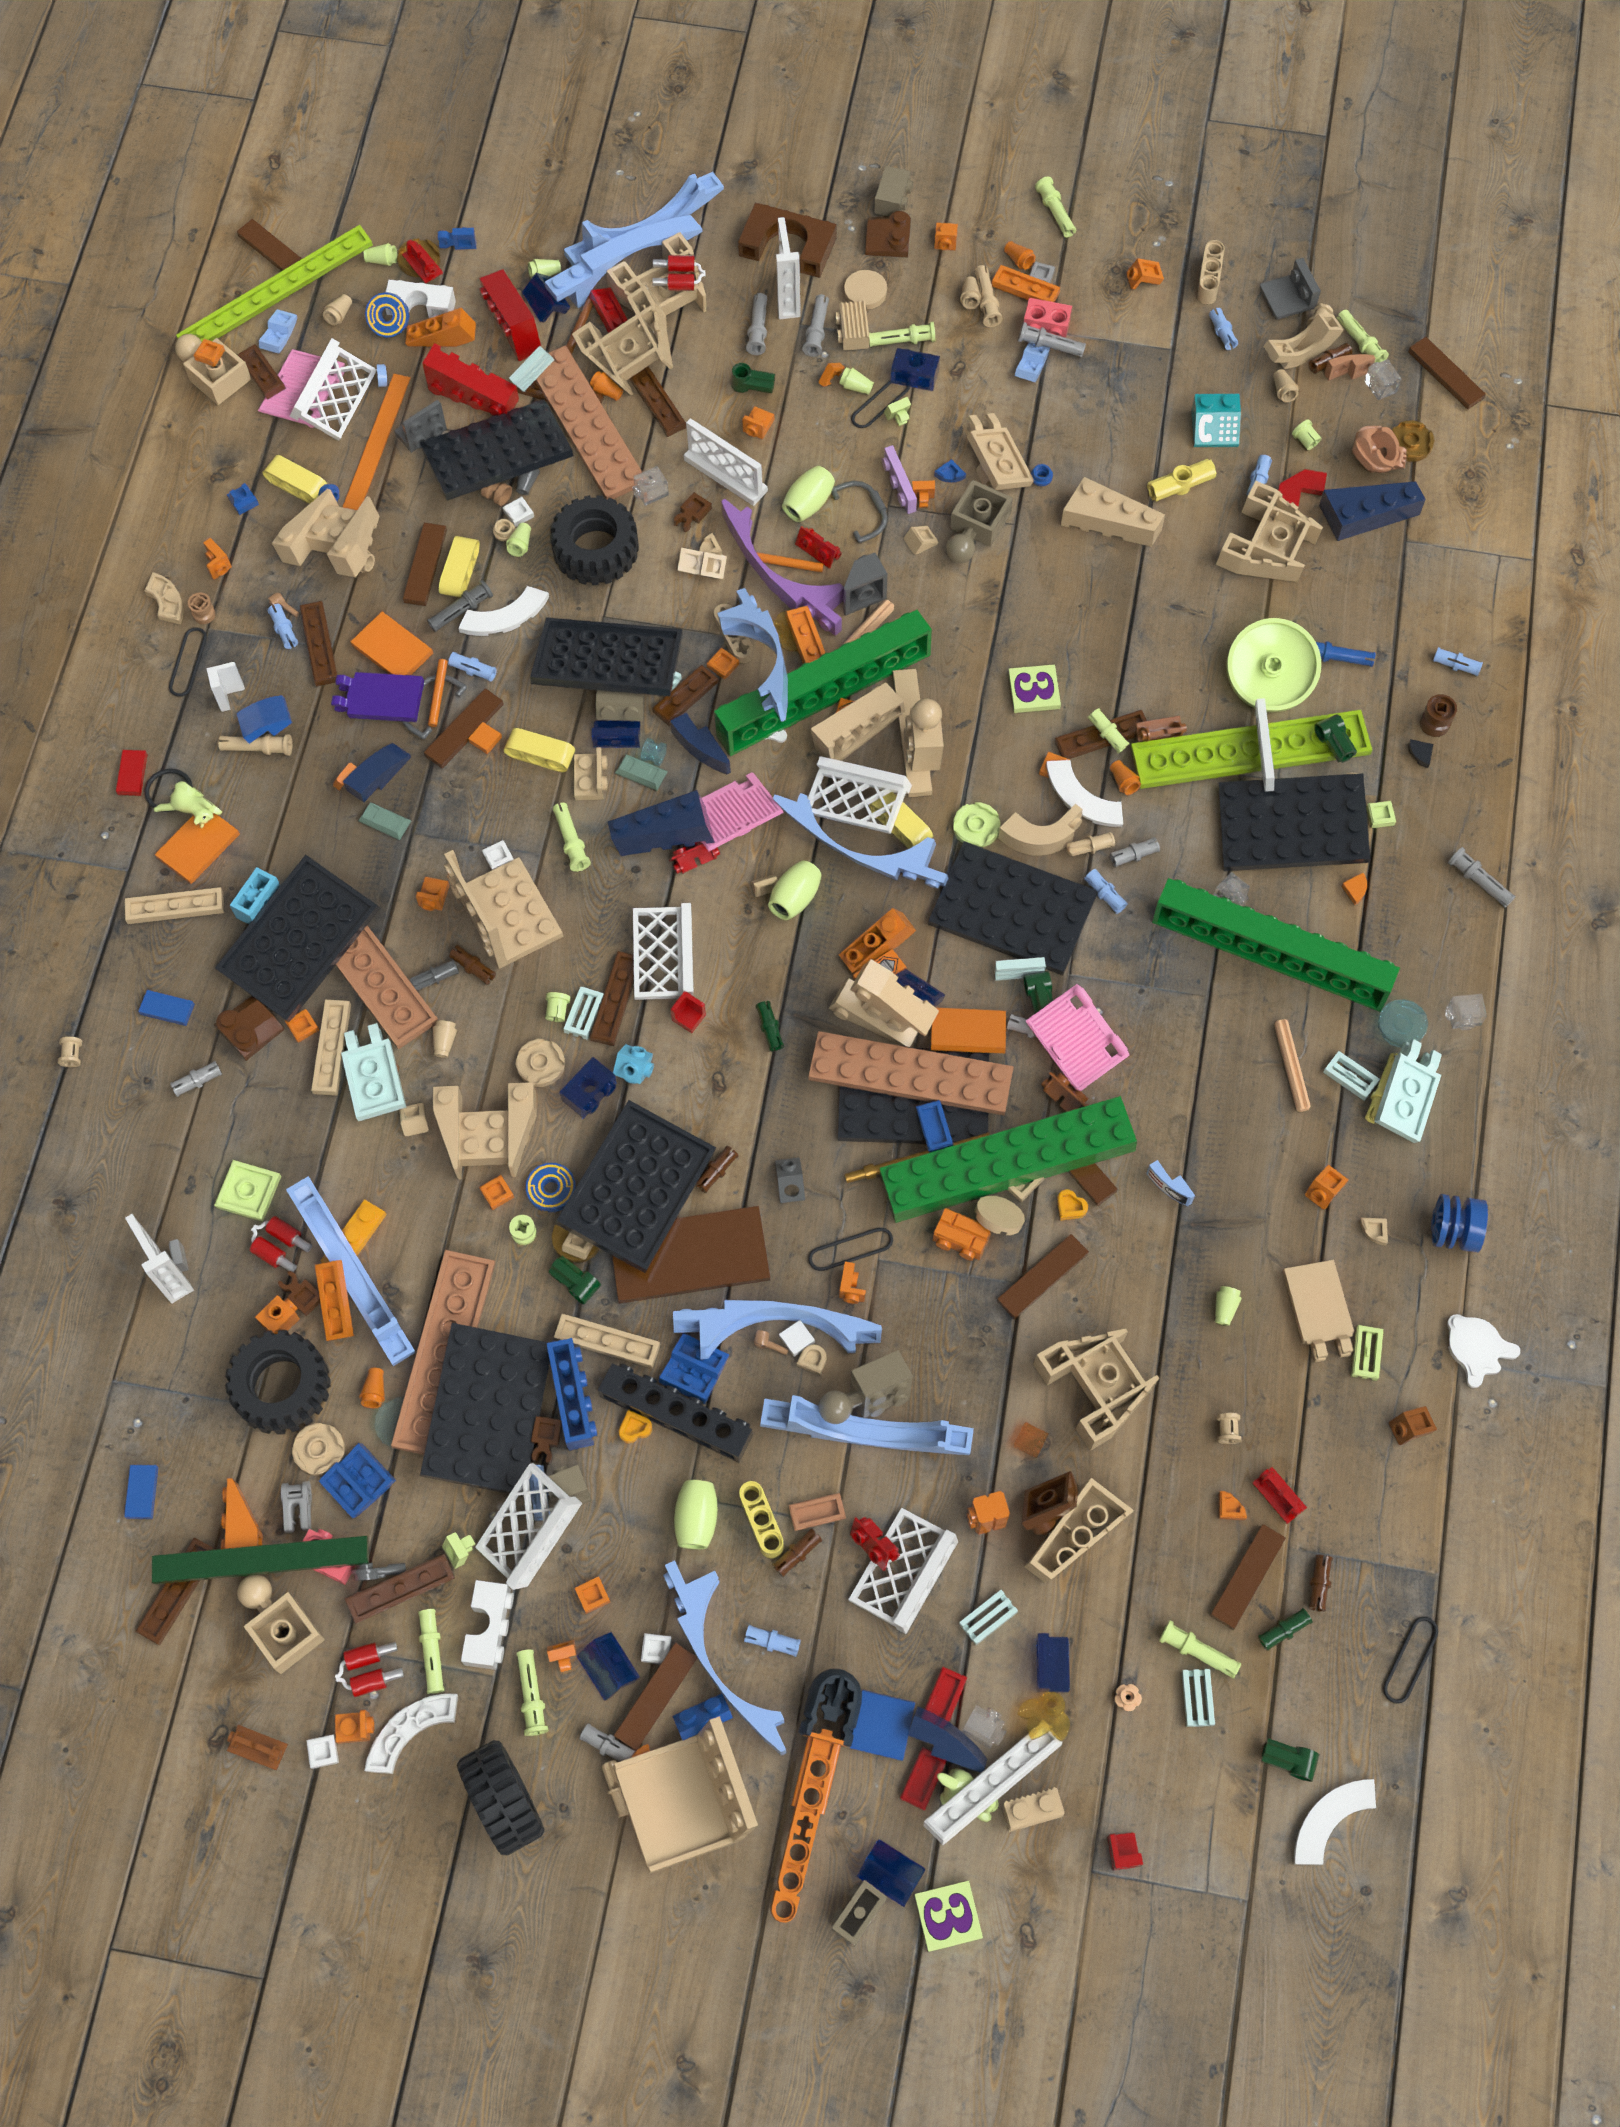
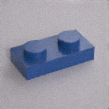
(692, 1720)

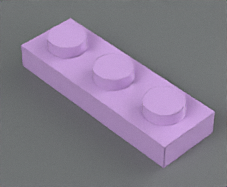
(899, 479)

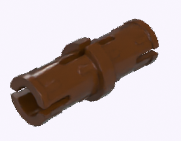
(1320, 363)
(472, 964)
(716, 1169)
(797, 1552)
(1320, 1583)

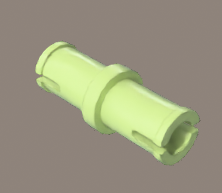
(1108, 730)

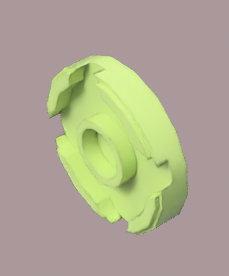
(976, 824)

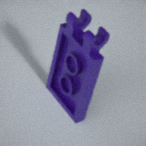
(380, 696)

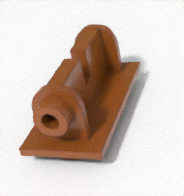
(1160, 729)
(1059, 1087)
(256, 1747)

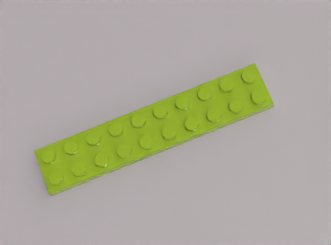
(1238, 751)

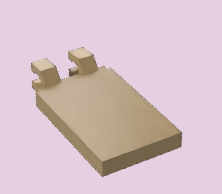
(997, 453)
(1320, 1307)

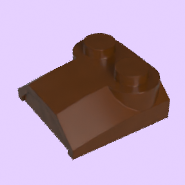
(888, 235)
(248, 1027)
(1048, 1503)

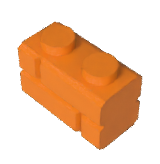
(961, 1234)
(988, 1513)

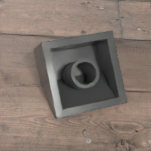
(865, 584)

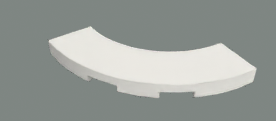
(506, 618)
(1071, 792)
(405, 1726)
(1326, 1815)

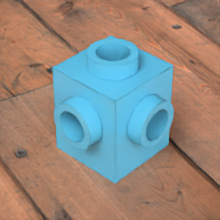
(633, 1064)

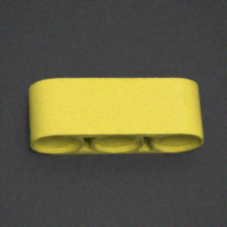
(293, 479)
(459, 566)
(539, 750)
(907, 826)
(756, 1508)

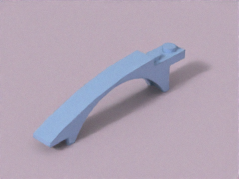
(689, 198)
(582, 277)
(758, 625)
(911, 862)
(357, 1280)
(718, 1324)
(805, 1418)
(694, 1600)

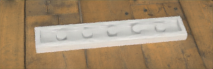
(989, 1786)

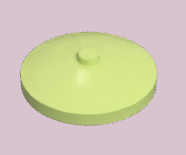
(1274, 663)

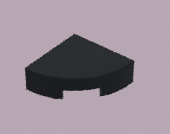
(1421, 752)

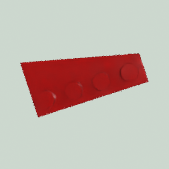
(510, 313)
(467, 383)

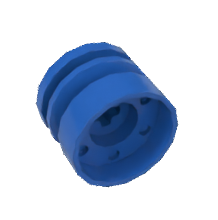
(1465, 1223)

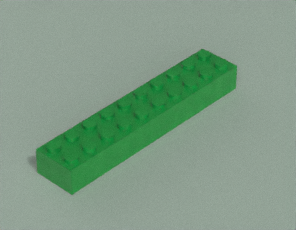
(826, 681)
(1275, 944)
(1008, 1159)

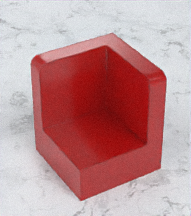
(688, 1012)
(1124, 1851)

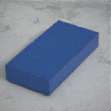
(166, 1008)
(934, 1126)
(141, 1492)

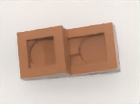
(1354, 365)

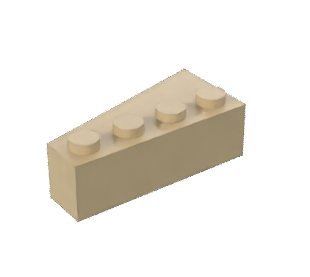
(1112, 513)
(857, 723)
(1078, 1530)

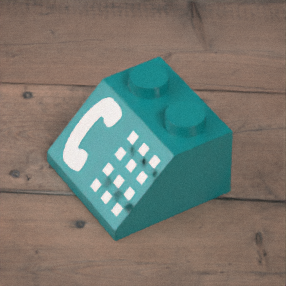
(1216, 420)

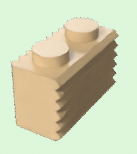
(853, 324)
(1033, 1809)

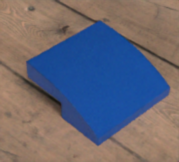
(263, 716)
(689, 1372)
(357, 1480)
(883, 1725)

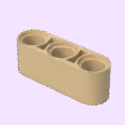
(1210, 272)

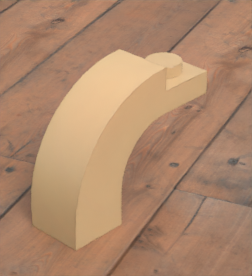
(1306, 345)
(1040, 840)

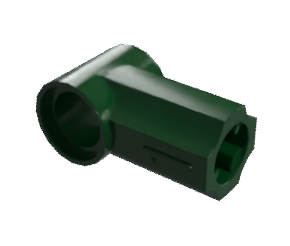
(746, 379)
(1333, 732)
(1039, 989)
(579, 1283)
(1297, 1761)

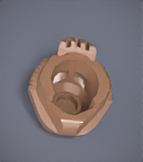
(1370, 452)

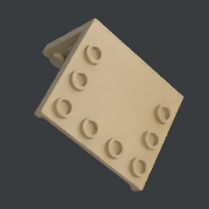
(505, 910)
(686, 1798)

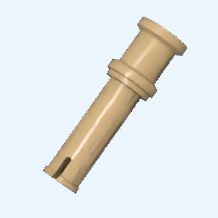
(989, 303)
(267, 744)

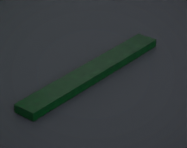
(260, 1559)

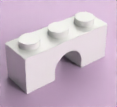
(435, 297)
(486, 1648)

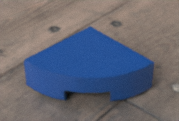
(950, 472)

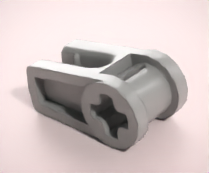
(291, 1497)

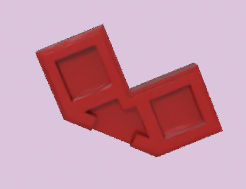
(1306, 482)

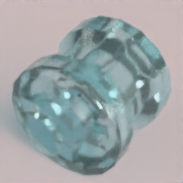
(653, 751)

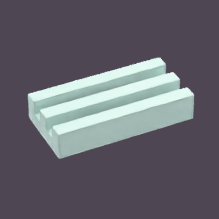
(531, 368)
(1018, 968)
(577, 1031)
(1351, 1076)
(1005, 1603)
(1208, 1695)

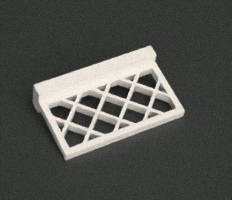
(787, 276)
(315, 383)
(706, 455)
(867, 778)
(683, 944)
(160, 1266)
(539, 1544)
(922, 1583)

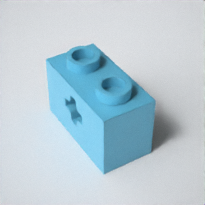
(254, 895)

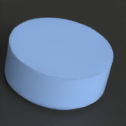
(381, 375)

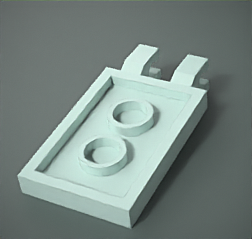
(372, 1075)
(1409, 1092)

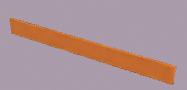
(376, 442)

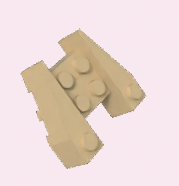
(624, 281)
(630, 345)
(331, 530)
(1275, 541)
(883, 1005)
(485, 1135)
(1105, 1377)

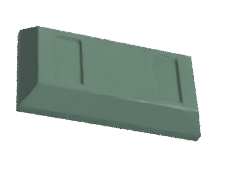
(641, 772)
(385, 821)

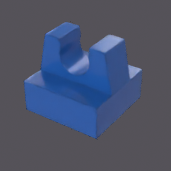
(242, 499)

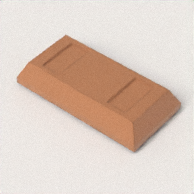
(817, 1511)

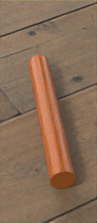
(791, 562)
(437, 693)

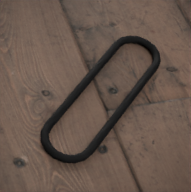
(872, 398)
(196, 664)
(848, 1239)
(1400, 1655)

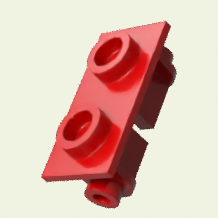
(421, 261)
(815, 546)
(685, 858)
(1279, 1495)
(865, 1533)

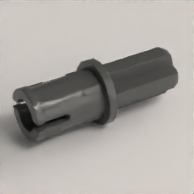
(434, 975)

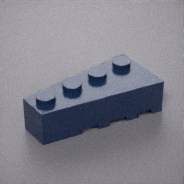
(1370, 507)
(662, 826)

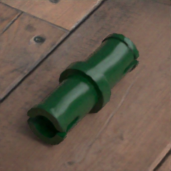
(769, 1026)
(1285, 1629)

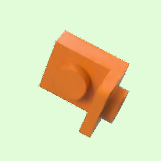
(945, 236)
(1144, 271)
(757, 422)
(219, 562)
(432, 894)
(1326, 1187)
(849, 1280)
(354, 1727)

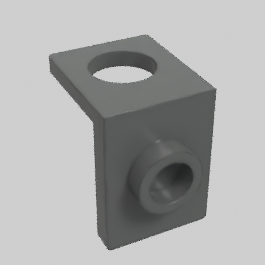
(789, 1173)

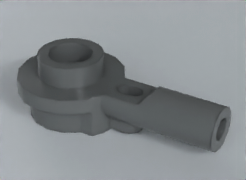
(367, 1572)

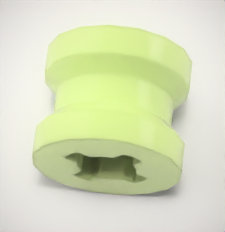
(524, 1235)

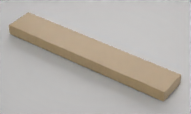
(908, 690)

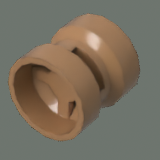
(498, 492)
(201, 608)

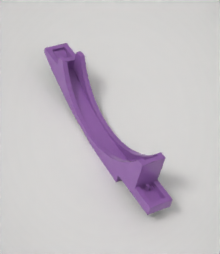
(819, 599)

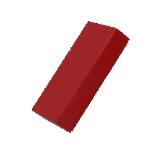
(131, 772)
(946, 1693)
(922, 1779)

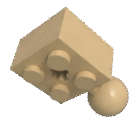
(216, 381)
(924, 736)
(274, 1617)

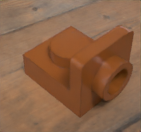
(1412, 1425)

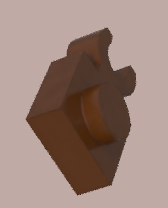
(693, 509)
(302, 1295)
(545, 1435)

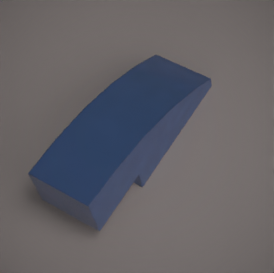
(700, 743)
(376, 771)
(947, 1739)

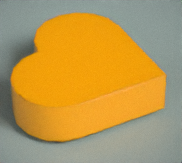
(1070, 1205)
(634, 1427)

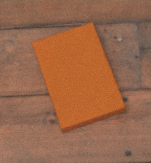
(391, 646)
(196, 848)
(969, 1030)

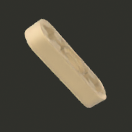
(732, 643)

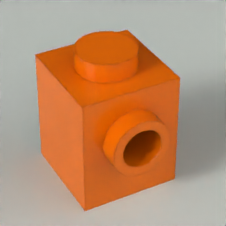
(278, 1315)

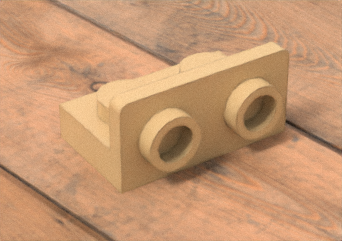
(589, 776)

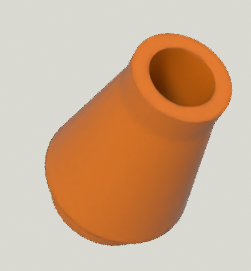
(1021, 256)
(605, 385)
(1126, 779)
(373, 1389)

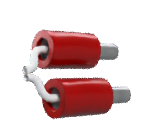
(678, 263)
(283, 1232)
(371, 1680)

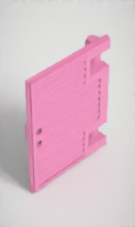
(295, 375)
(736, 807)
(1077, 1038)

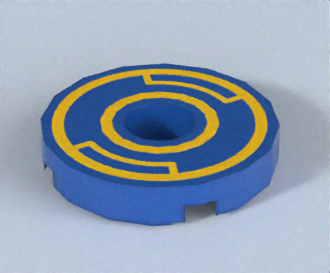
(375, 319)
(543, 1175)

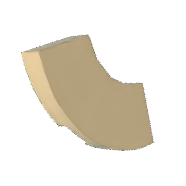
(167, 597)

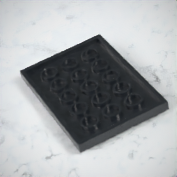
(496, 449)
(607, 656)
(1296, 824)
(1013, 907)
(297, 938)
(894, 1119)
(636, 1186)
(485, 1409)

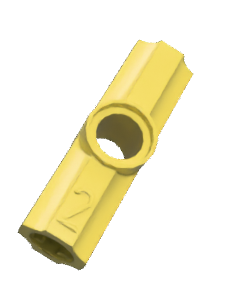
(1181, 480)

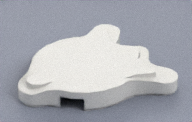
(1477, 1347)

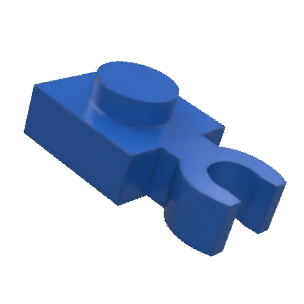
(459, 238)

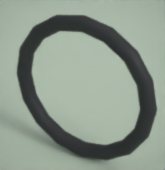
(158, 774)

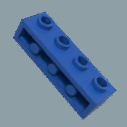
(570, 1394)

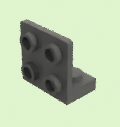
(1292, 292)
(422, 426)

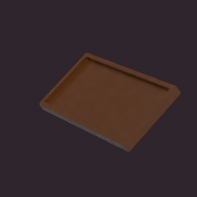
(700, 1256)

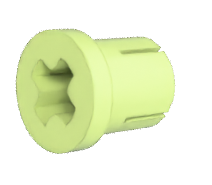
(1306, 434)
(556, 1006)

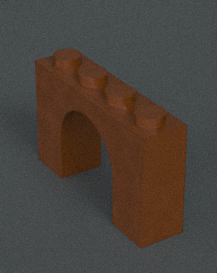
(763, 226)

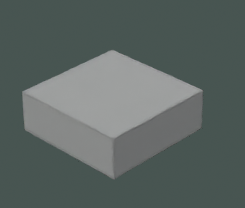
(1042, 271)
(178, 1255)

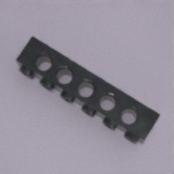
(730, 1447)

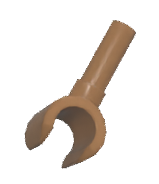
(278, 599)
(762, 1341)

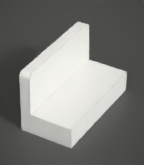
(224, 680)

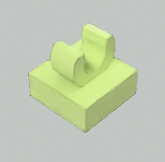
(899, 411)
(457, 1549)

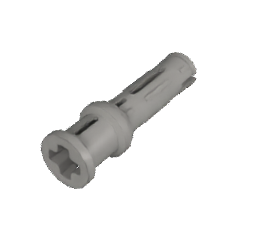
(757, 331)
(815, 333)
(1042, 338)
(1473, 870)

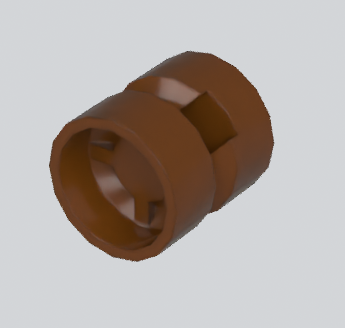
(1438, 715)

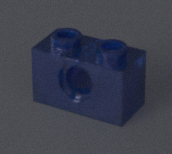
(915, 369)
(591, 1074)

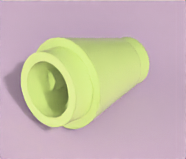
(382, 254)
(544, 267)
(856, 381)
(519, 540)
(1226, 1304)

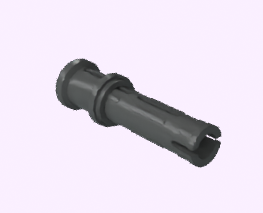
(469, 600)

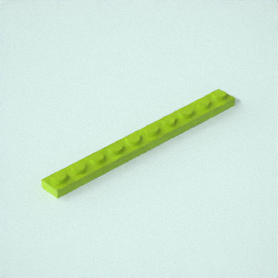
(280, 285)

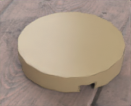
(867, 287)
(540, 1062)
(999, 1215)
(318, 1448)

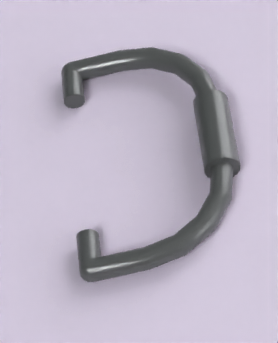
(877, 502)
(462, 687)

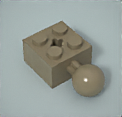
(979, 518)
(872, 1390)

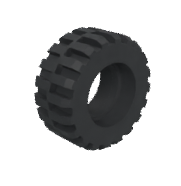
(590, 516)
(256, 1358)
(500, 1798)

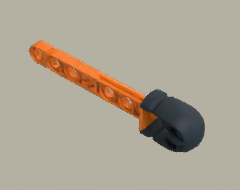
(822, 1748)

